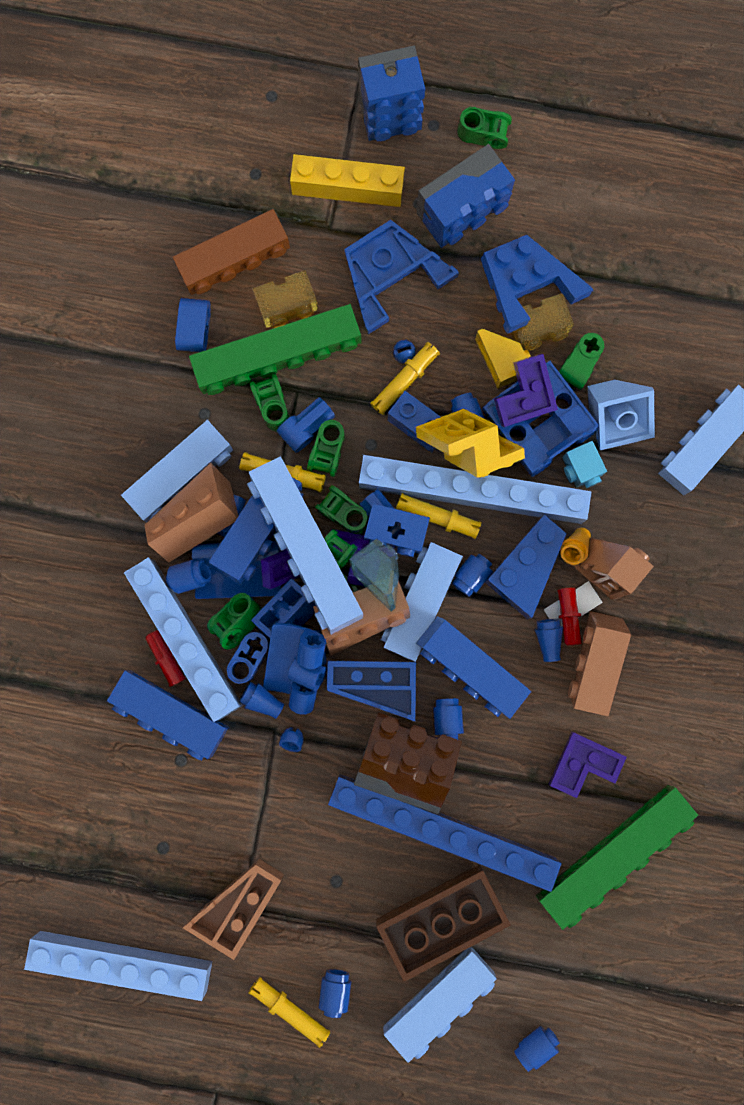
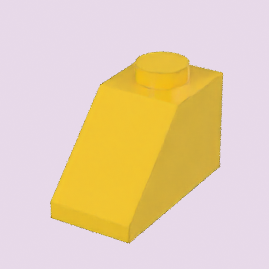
(499, 356)

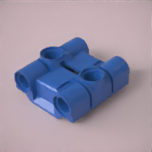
(555, 433)

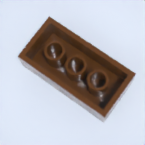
(442, 923)

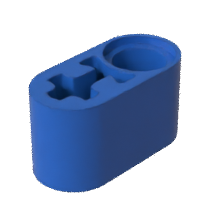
(193, 325)
(247, 648)

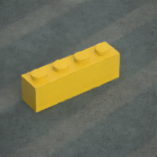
(347, 180)

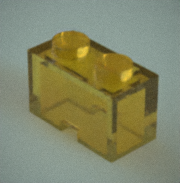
(286, 300)
(546, 322)

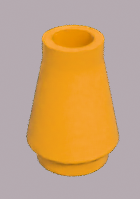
(576, 547)

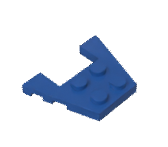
(385, 259)
(524, 268)

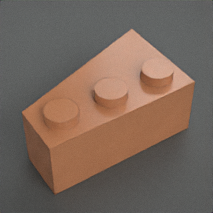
(192, 515)
(614, 567)
(375, 619)
(599, 663)
(235, 910)

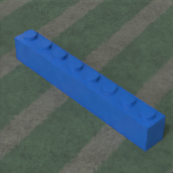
(447, 834)

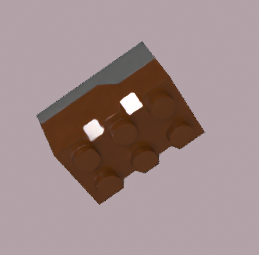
(408, 764)

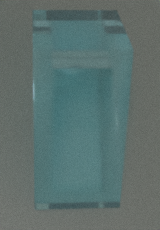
(378, 571)

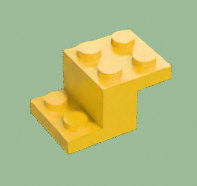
(470, 442)

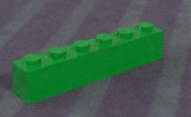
(276, 349)
(617, 856)

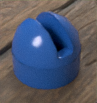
(403, 356)
(292, 740)

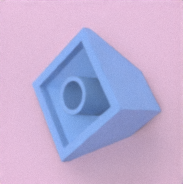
(622, 412)

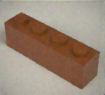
(232, 252)

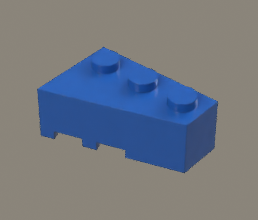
(528, 566)
(377, 684)

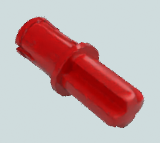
(569, 616)
(165, 658)

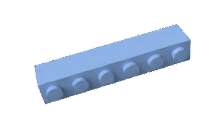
(305, 545)
(183, 639)
(118, 965)

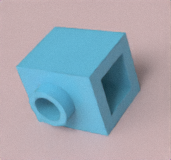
(584, 465)

